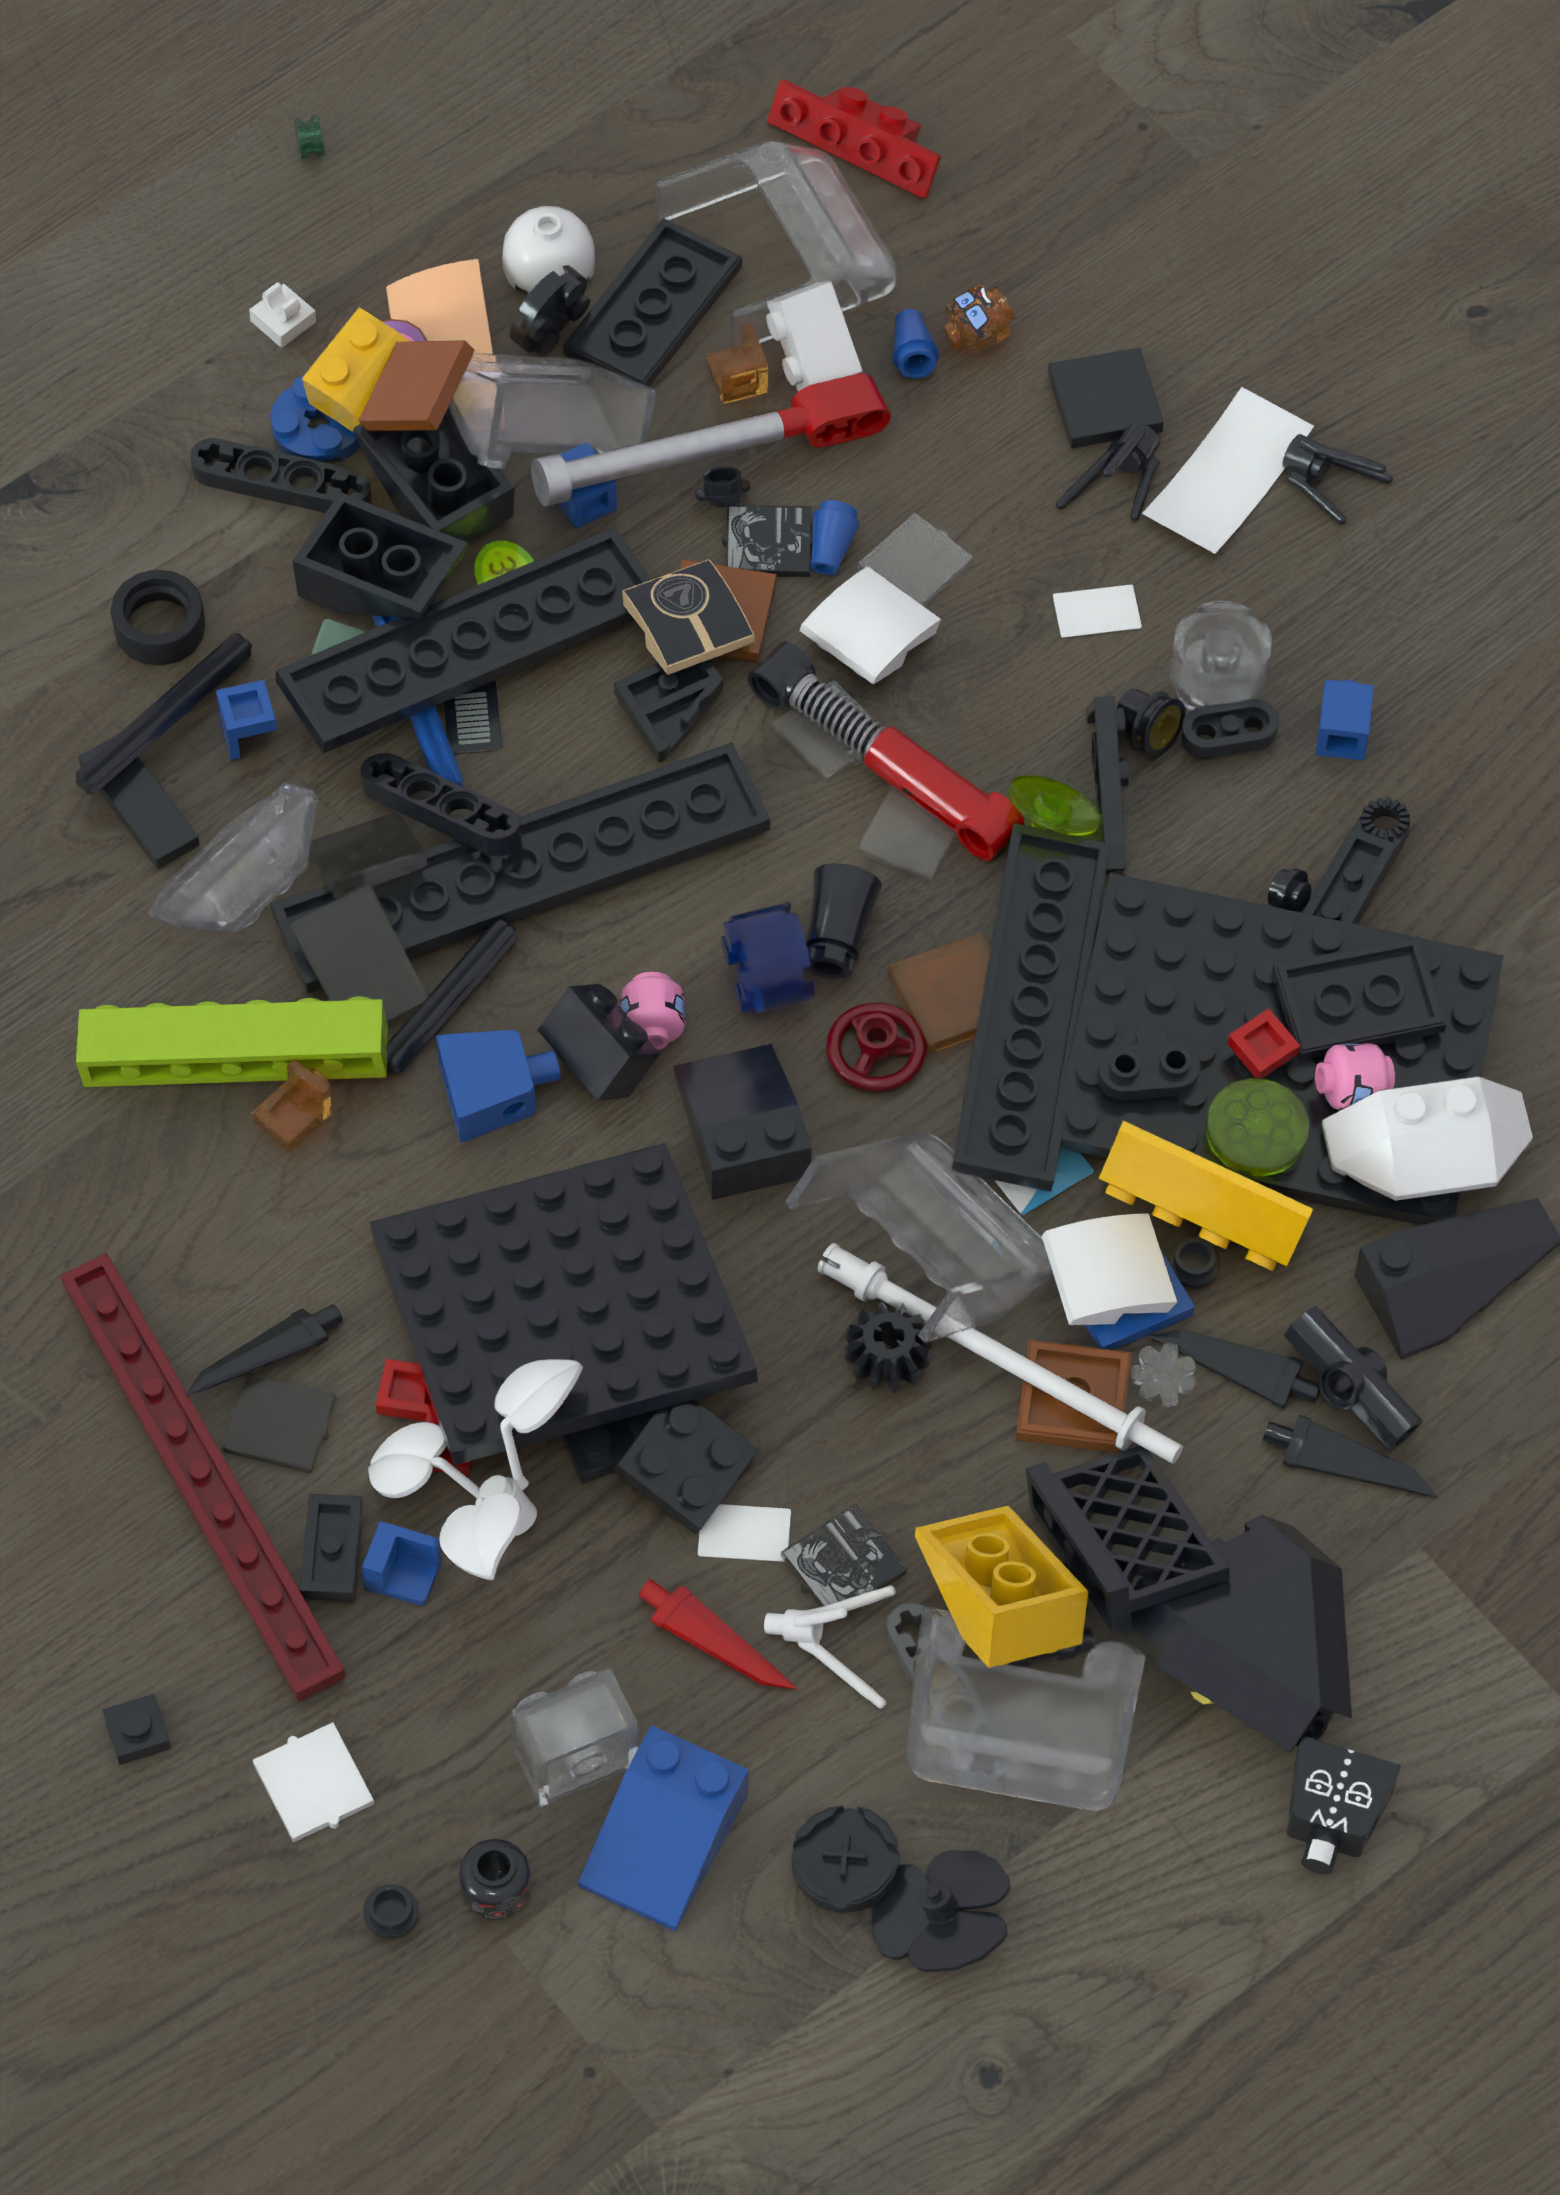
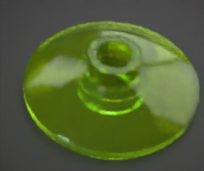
(1054, 805)

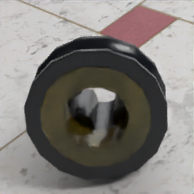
(1152, 719)

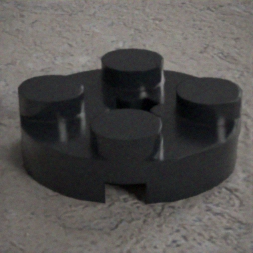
(549, 310)

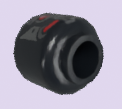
(495, 1879)

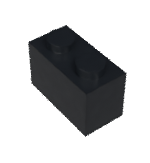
(599, 1041)

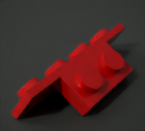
(858, 131)

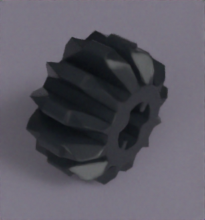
(868, 1349)

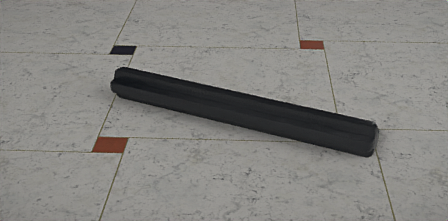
(163, 714)

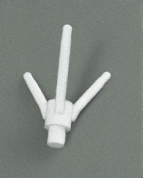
(807, 1630)

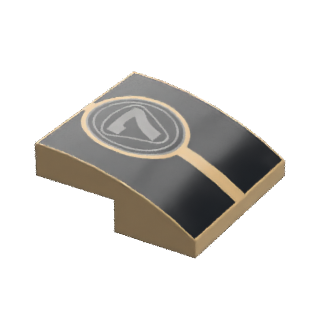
(688, 616)

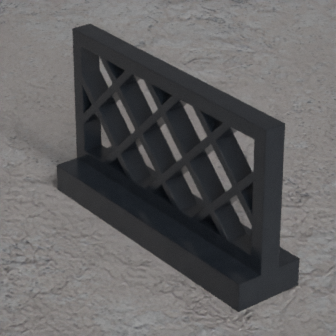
(1088, 1545)

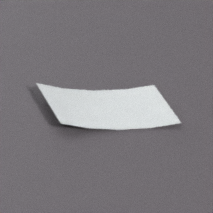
(1228, 471)

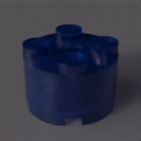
(768, 958)

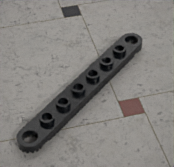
(1360, 864)

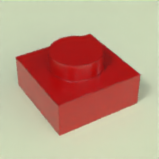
(1263, 1044)

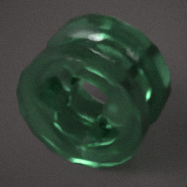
(309, 136)

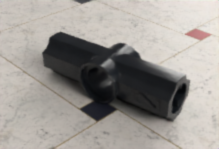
(1353, 1378)

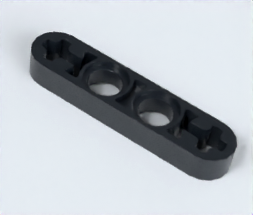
(283, 469)
(394, 780)

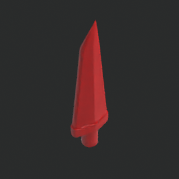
(697, 1625)

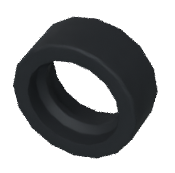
(150, 587)

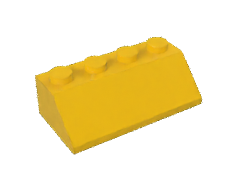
(1204, 1194)

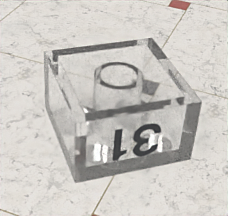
(574, 1735)

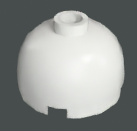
(543, 243)

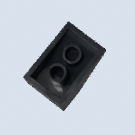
(438, 479)
(374, 561)
(744, 1121)

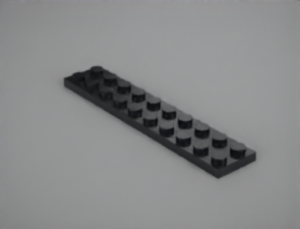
(562, 854)

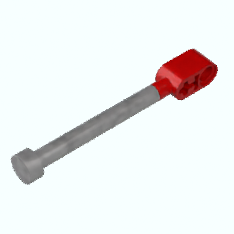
(822, 411)

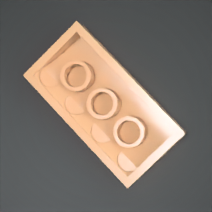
(444, 304)

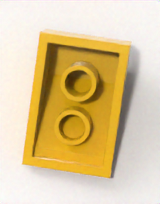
(350, 368)
(1003, 1586)

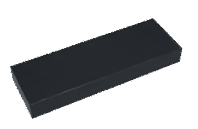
(147, 811)

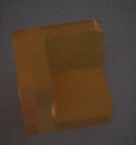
(740, 370)

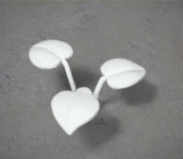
(479, 1533)

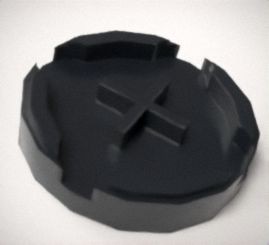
(845, 1859)

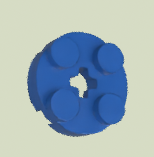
(292, 430)

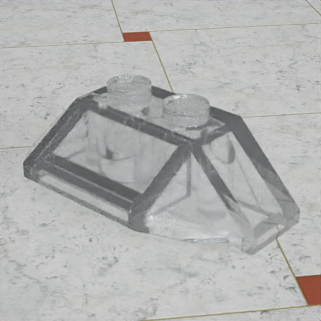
(242, 865)

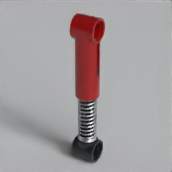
(979, 819)

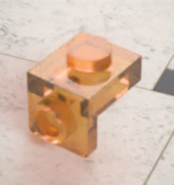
(295, 1106)

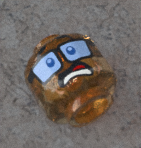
(978, 319)

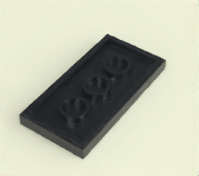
(653, 303)

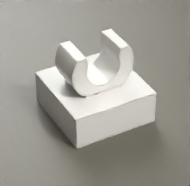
(282, 314)

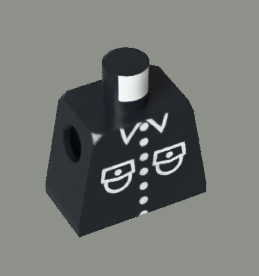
(1336, 1801)

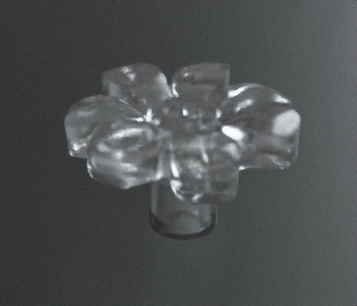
(1163, 1374)

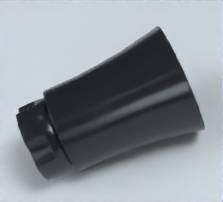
(839, 917)

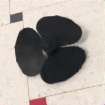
(930, 1918)

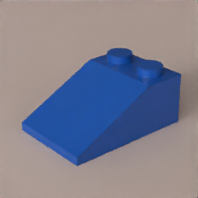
(665, 1827)

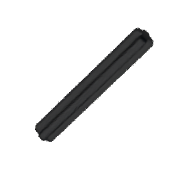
(449, 995)

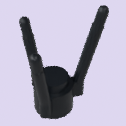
(1130, 453)
(1312, 460)

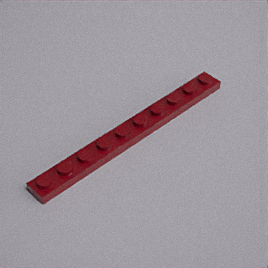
(203, 1478)

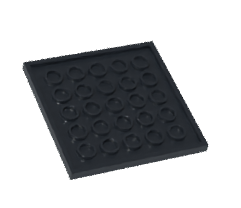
(563, 1268)

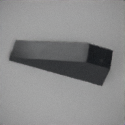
(1447, 1270)

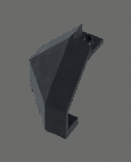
(1263, 1640)

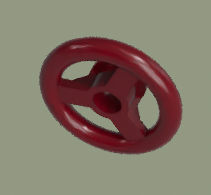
(872, 1023)

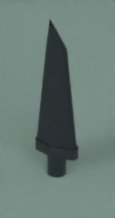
(285, 1339)
(1257, 1370)
(1329, 1452)

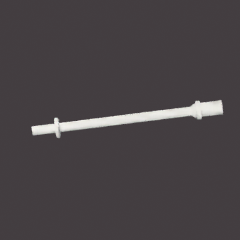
(871, 1282)

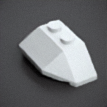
(1429, 1137)

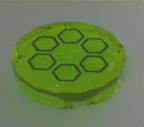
(1257, 1126)

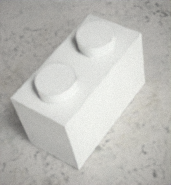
(812, 335)

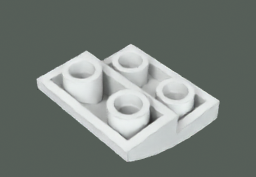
(870, 625)
(1109, 1269)

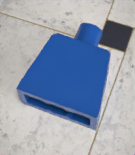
(491, 1079)

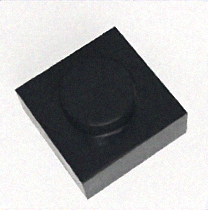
(136, 1729)

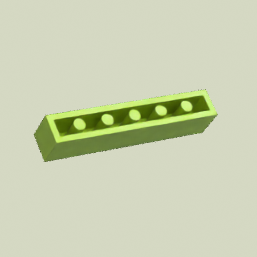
(231, 1042)

